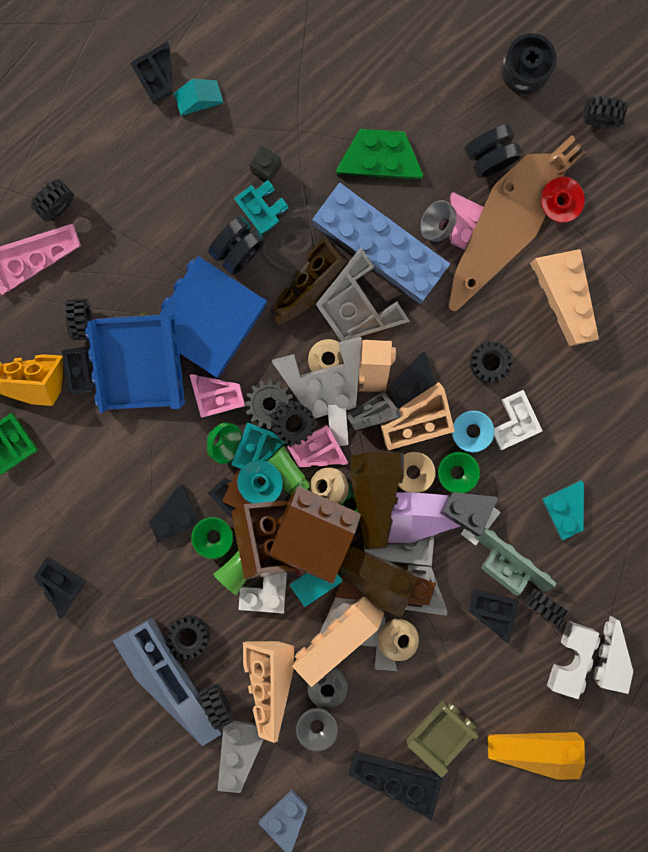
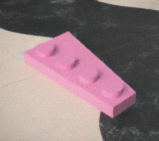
(32, 255)

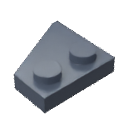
(285, 820)

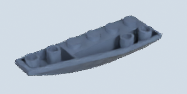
(164, 678)

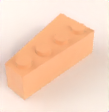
(568, 294)
(338, 640)

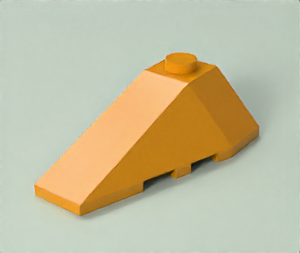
(33, 380)
(547, 754)

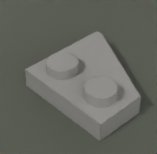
(437, 603)

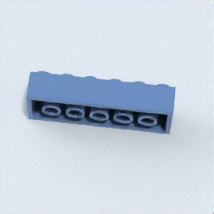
(389, 247)

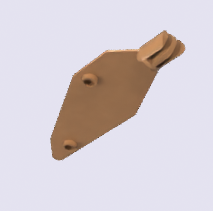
(509, 219)

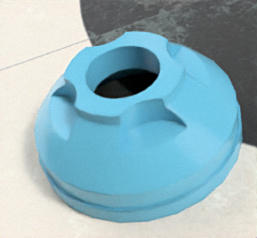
(473, 444)

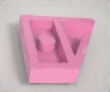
(467, 218)
(216, 395)
(318, 450)

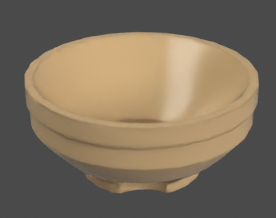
(321, 347)
(426, 475)
(337, 484)
(389, 637)

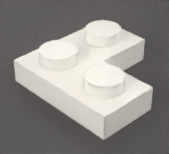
(521, 424)
(266, 598)

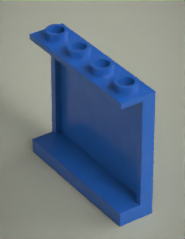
(211, 315)
(136, 362)

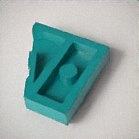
(567, 509)

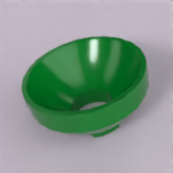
(226, 447)
(470, 475)
(204, 546)

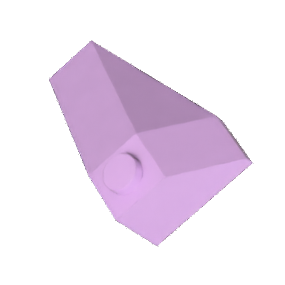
(418, 517)

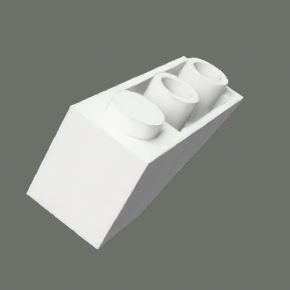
(615, 665)

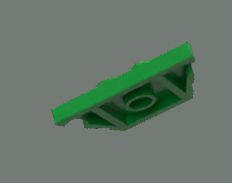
(380, 155)

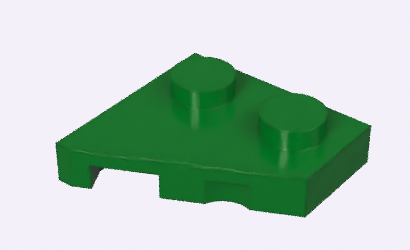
(14, 443)

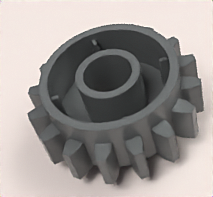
(258, 398)

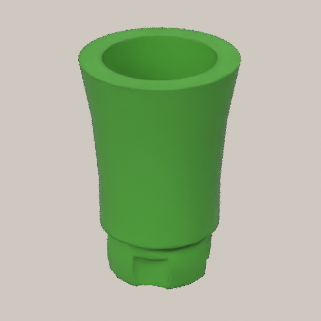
(289, 471)
(231, 574)

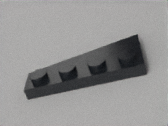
(400, 782)

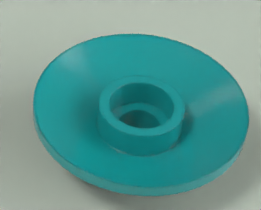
(252, 489)

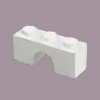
(571, 678)

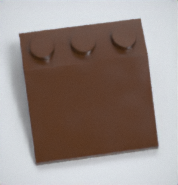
(255, 532)
(314, 534)

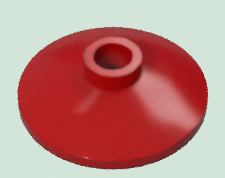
(571, 196)

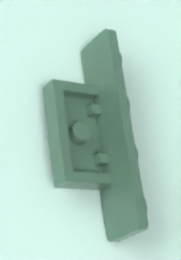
(510, 567)

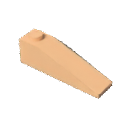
(270, 678)

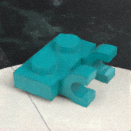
(257, 210)

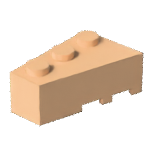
(375, 365)
(420, 419)

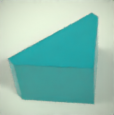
(198, 95)

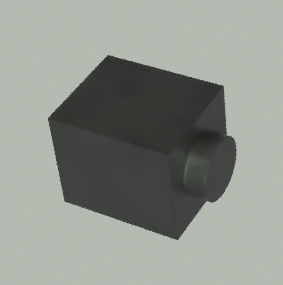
(265, 164)

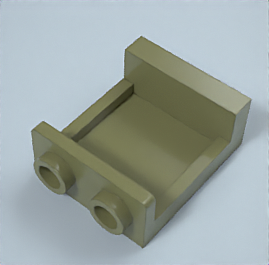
(441, 737)

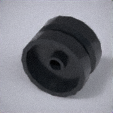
(528, 63)
(493, 151)
(236, 245)

